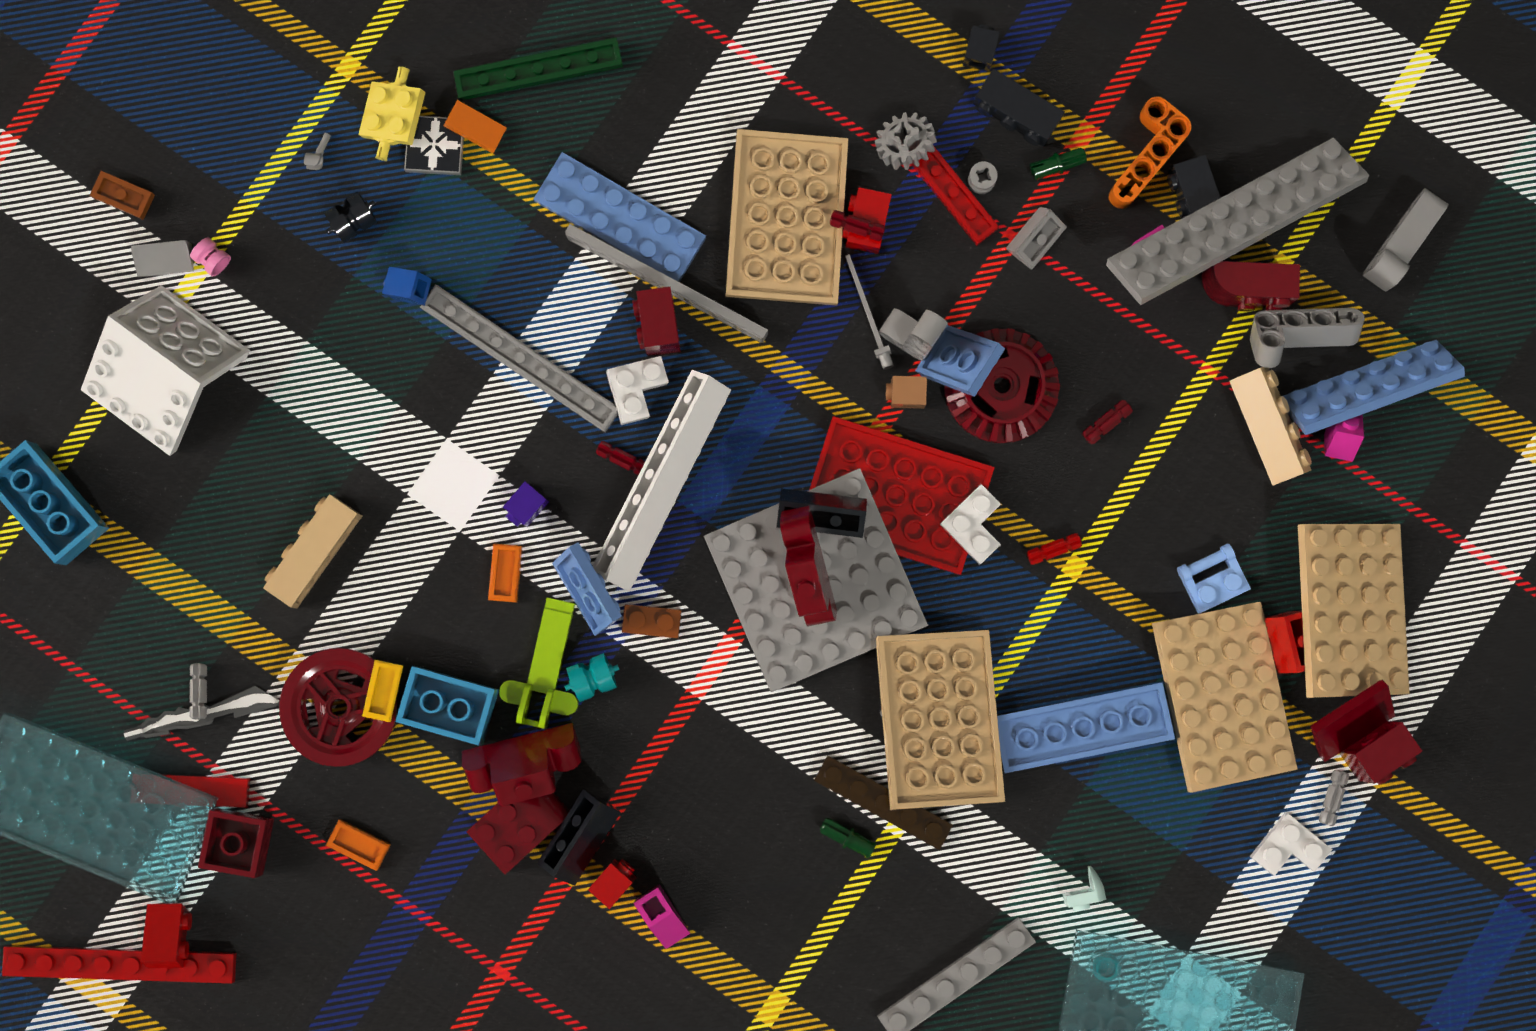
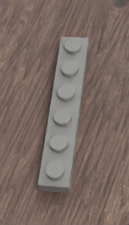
(957, 977)

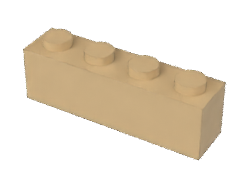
(1270, 425)
(312, 551)

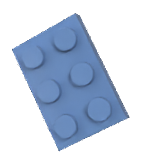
(960, 360)
(587, 588)

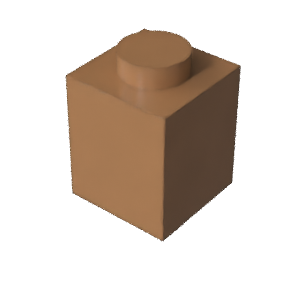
(907, 392)

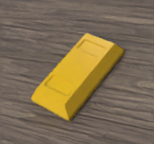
(382, 691)

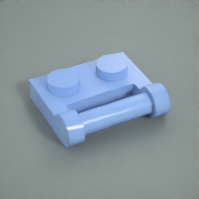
(1217, 587)

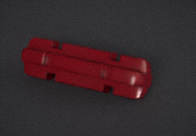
(857, 225)
(1107, 422)
(619, 457)

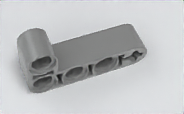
(1393, 257)
(1302, 328)
(911, 335)

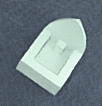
(1083, 898)

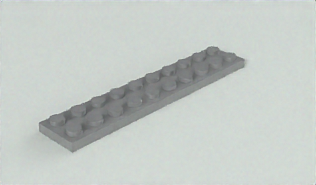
(1236, 221)

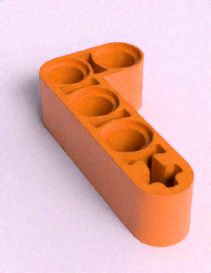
(1147, 159)

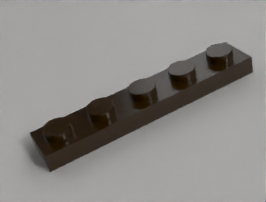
(875, 799)

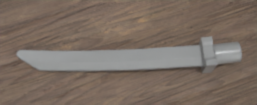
(882, 353)

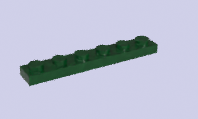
(537, 69)

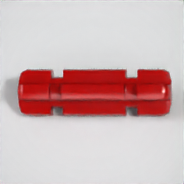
(1054, 549)

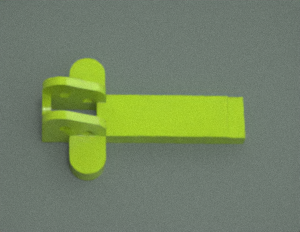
(545, 668)

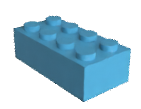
(47, 504)

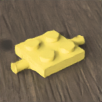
(392, 113)

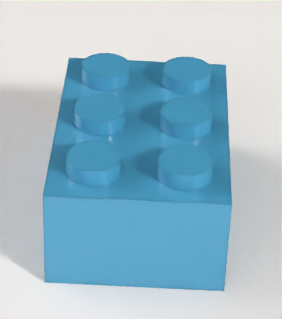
(447, 705)

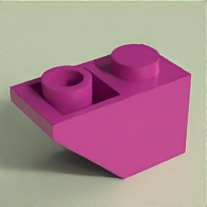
(1344, 439)
(661, 916)

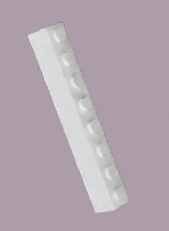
(661, 480)

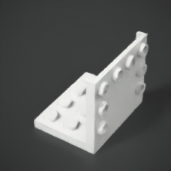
(156, 364)

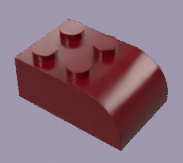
(1252, 285)
(516, 829)

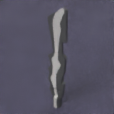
(241, 704)

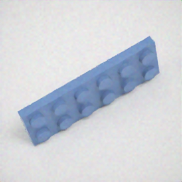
(619, 217)
(1372, 386)
(1084, 727)

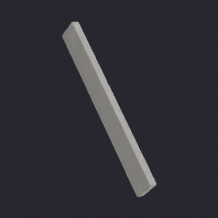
(661, 280)
(520, 358)

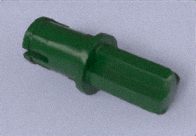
(1058, 163)
(847, 837)

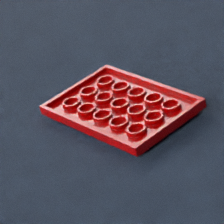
(910, 486)

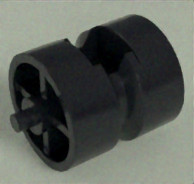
(350, 217)

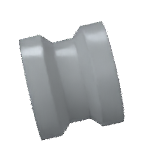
(979, 183)

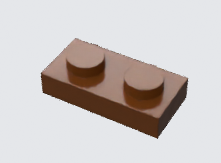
(122, 195)
(651, 621)

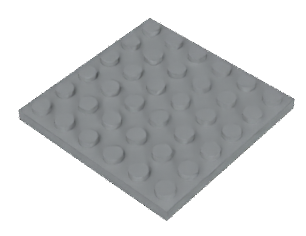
(864, 578)

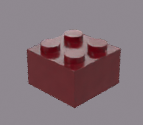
(658, 321)
(1381, 752)
(235, 843)

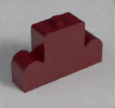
(807, 567)
(522, 765)

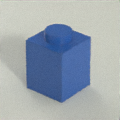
(406, 286)

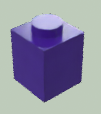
(524, 505)

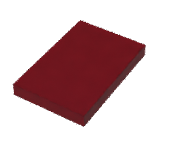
(1353, 720)

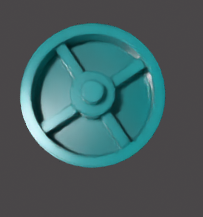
(595, 676)

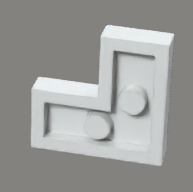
(628, 384)
(966, 526)
(1287, 839)

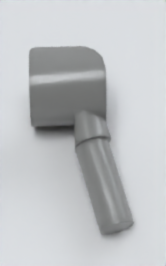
(315, 160)

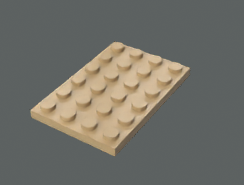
(782, 217)
(1352, 608)
(1224, 696)
(939, 719)

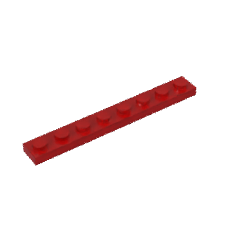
(113, 965)

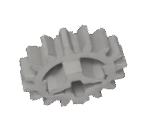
(905, 141)

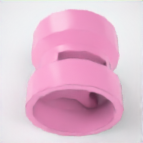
(210, 256)

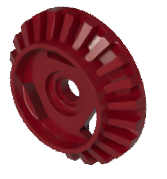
(1013, 416)
(318, 680)

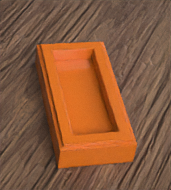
(475, 126)
(505, 573)
(358, 844)

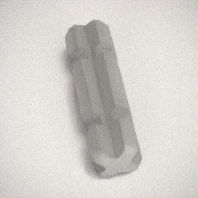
(198, 691)
(1333, 797)

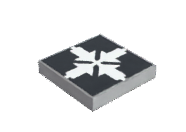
(434, 148)

